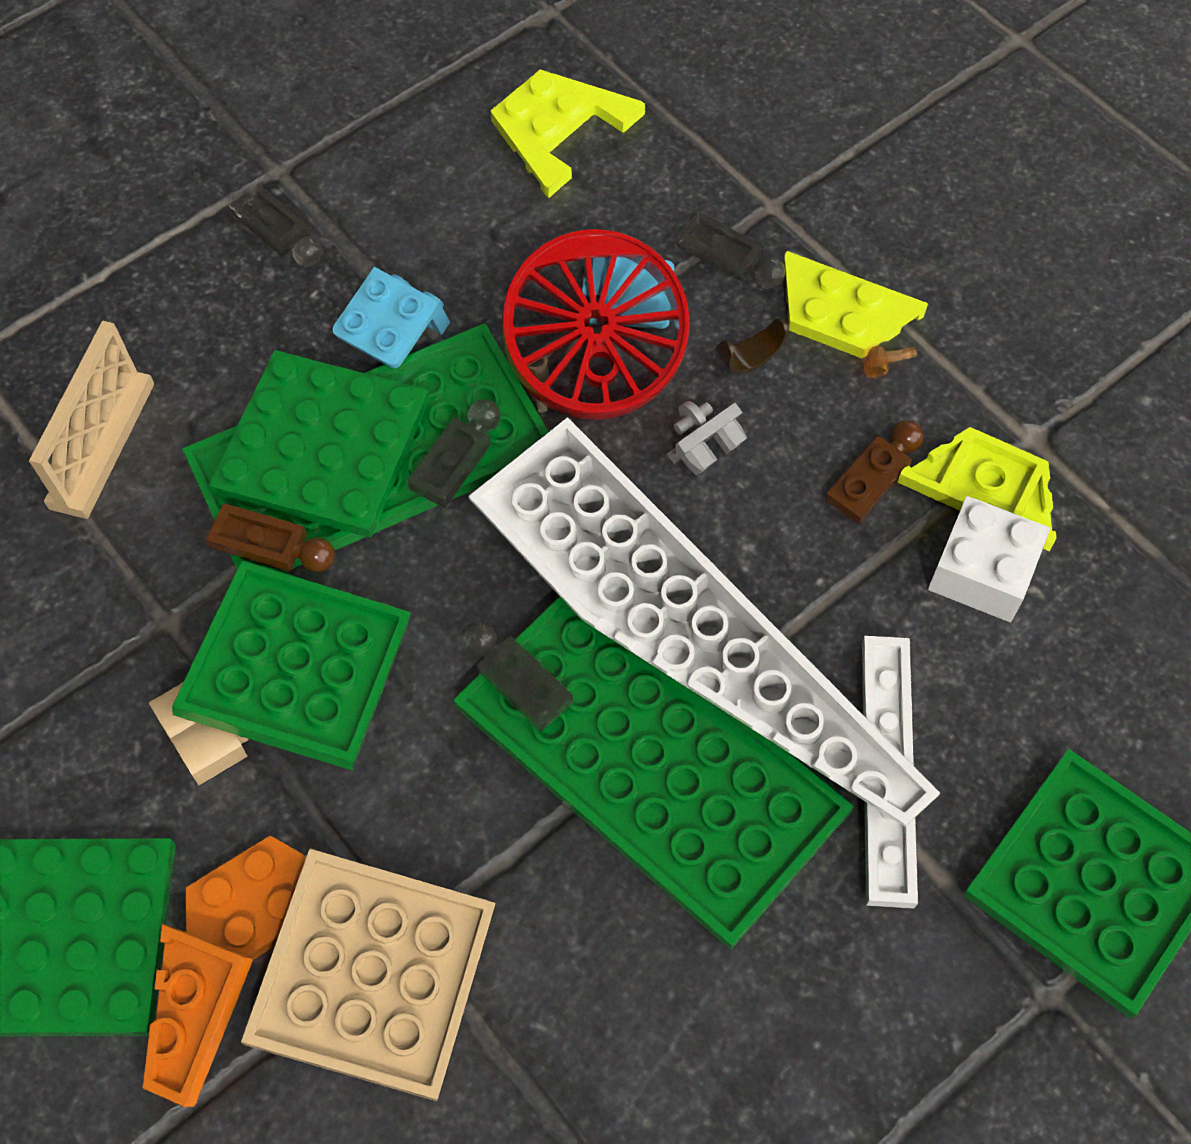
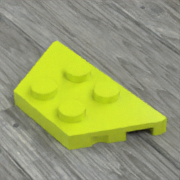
(843, 307)
(988, 472)

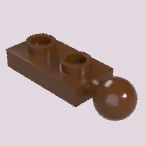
(875, 471)
(268, 540)

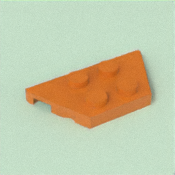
(245, 898)

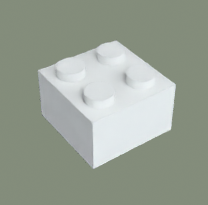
(989, 559)

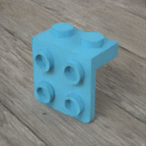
(642, 283)
(389, 318)

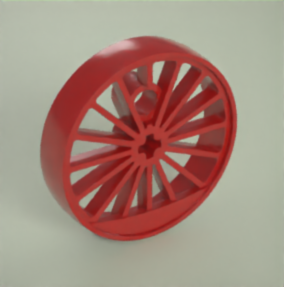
(586, 246)

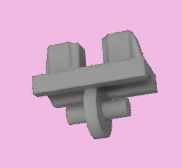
(693, 447)

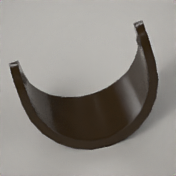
(756, 349)

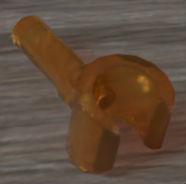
(877, 362)

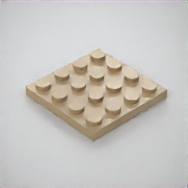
(370, 975)

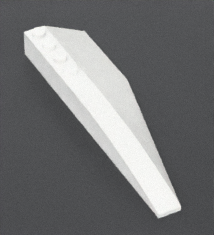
(671, 606)

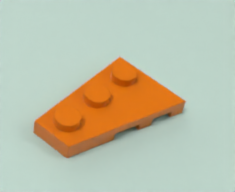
(193, 1009)

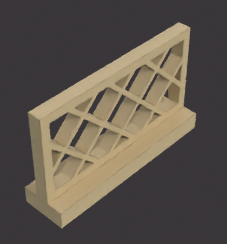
(97, 441)

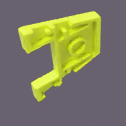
(547, 112)

